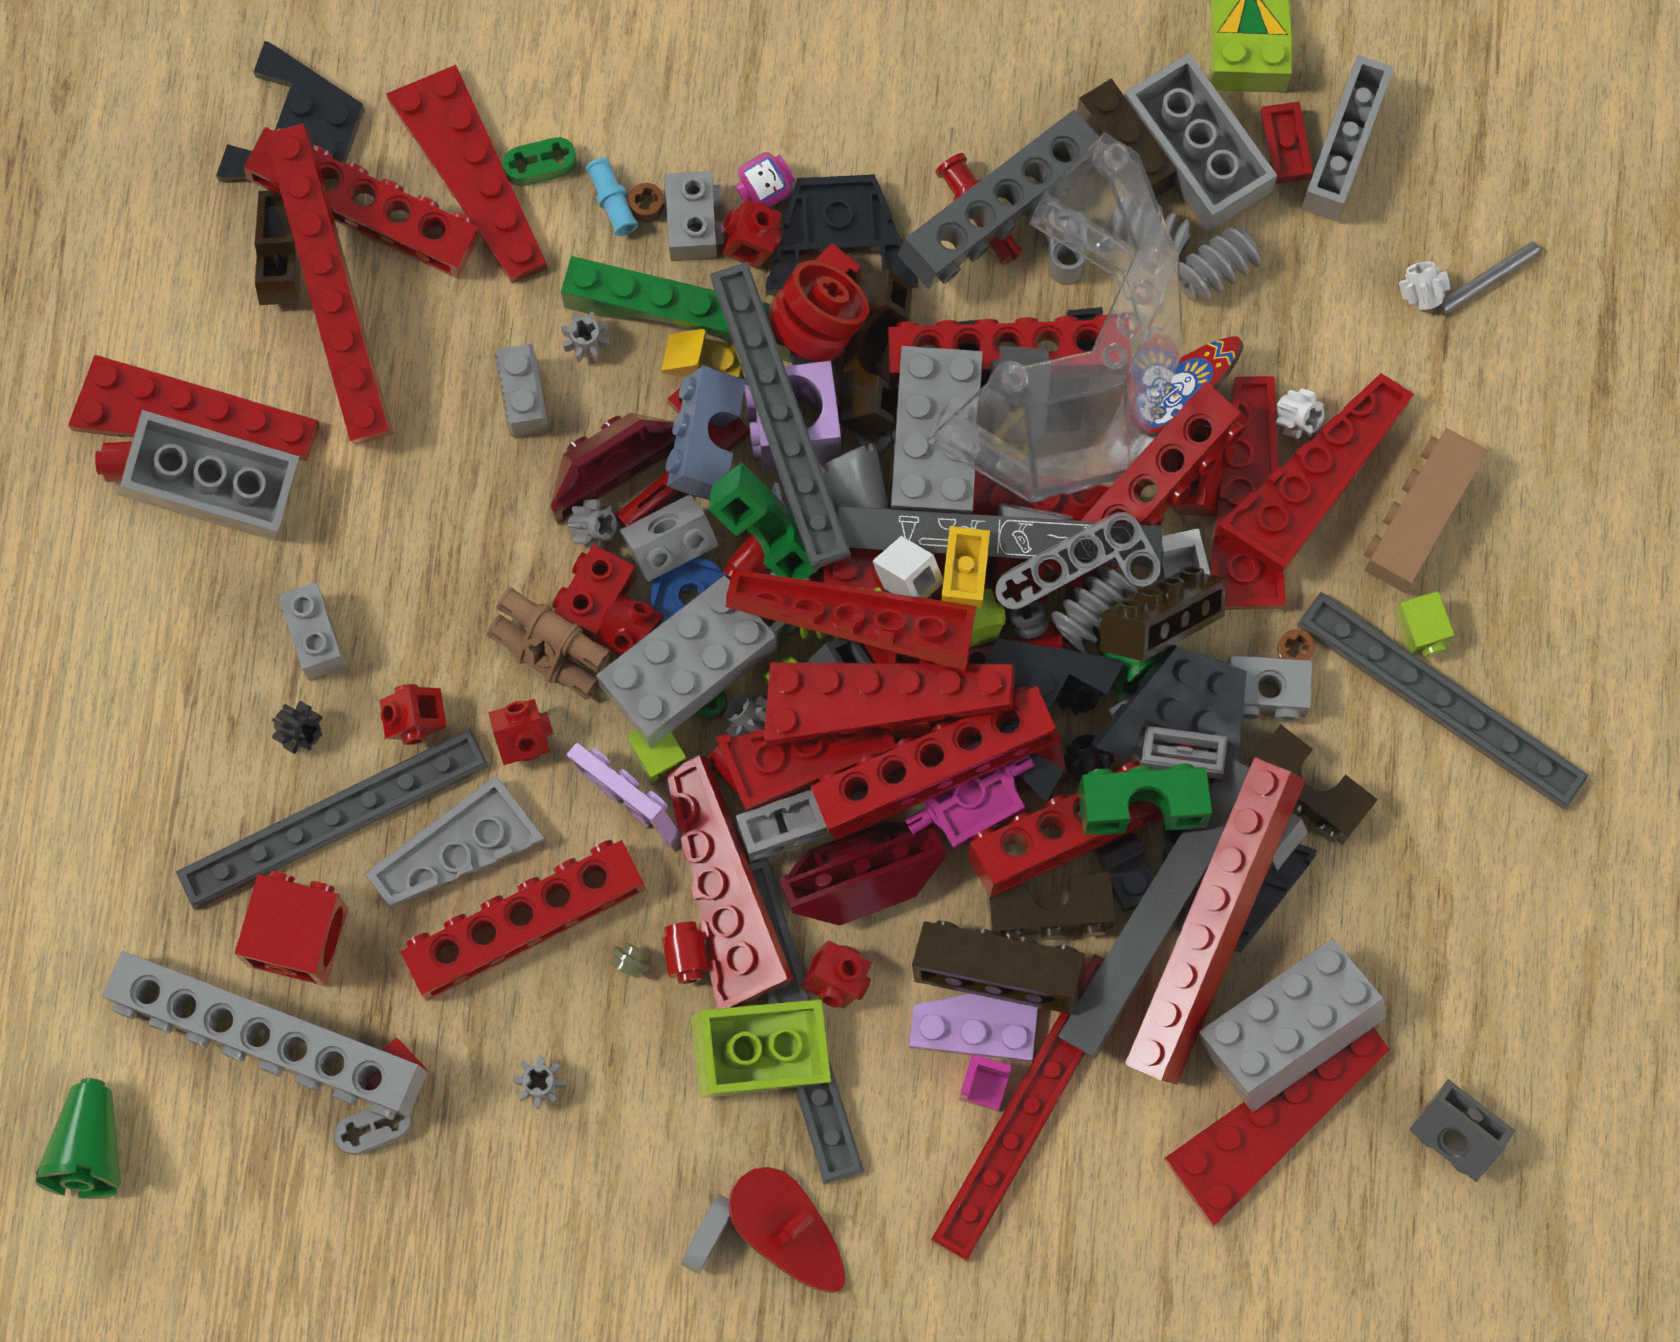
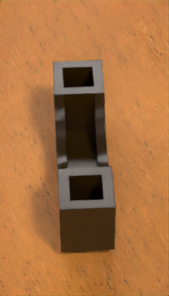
(866, 399)

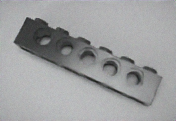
(923, 248)

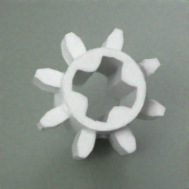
(1424, 285)
(1299, 413)

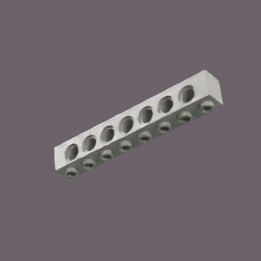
(137, 976)

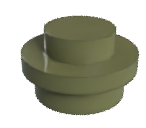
(630, 960)

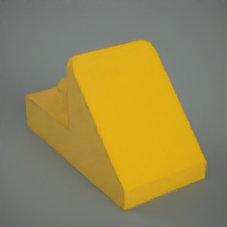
(692, 349)
(965, 566)

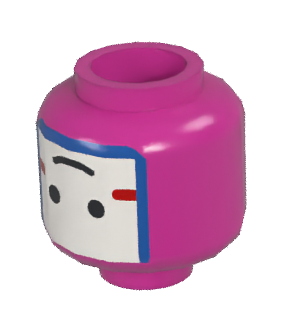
(765, 179)

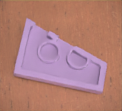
(646, 808)
(975, 1026)

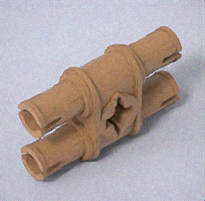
(548, 643)

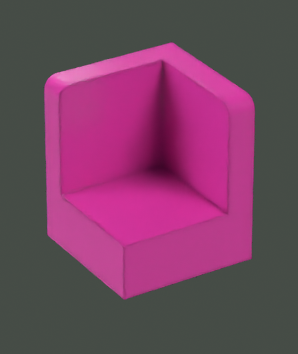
(985, 1082)

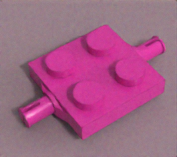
(975, 804)

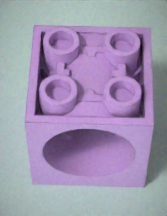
(814, 386)

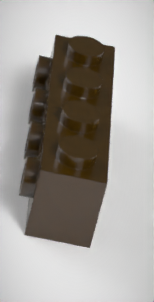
(1162, 614)
(999, 966)

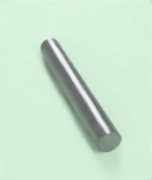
(1489, 277)

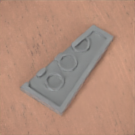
(460, 842)

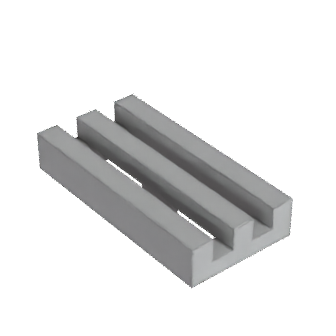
(1217, 742)

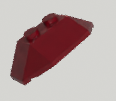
(609, 460)
(863, 872)

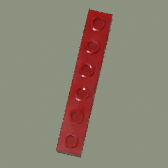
(444, 254)
(989, 334)
(1150, 467)
(923, 782)
(1003, 871)
(511, 940)

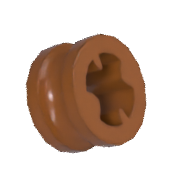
(637, 195)
(1290, 638)

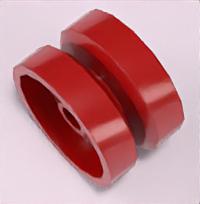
(817, 311)

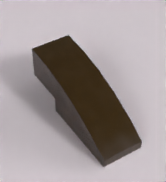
(277, 257)

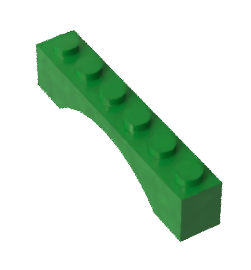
(629, 293)

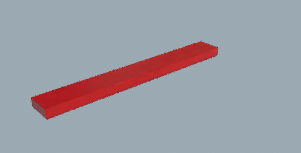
(1011, 1138)

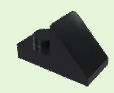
(1128, 869)

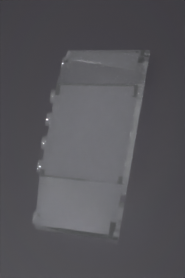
(1087, 413)

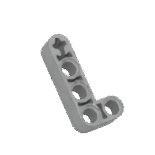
(1072, 567)

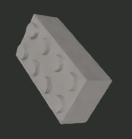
(1213, 154)
(923, 473)
(208, 475)
(685, 663)
(1292, 1024)

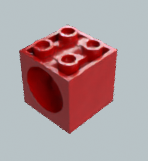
(292, 928)

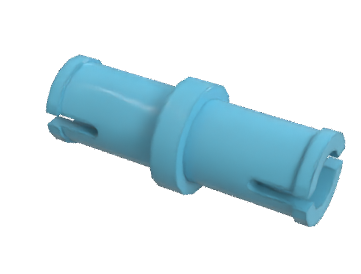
(611, 196)

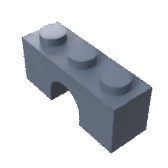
(695, 460)

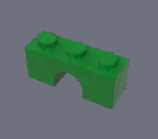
(748, 504)
(1176, 791)

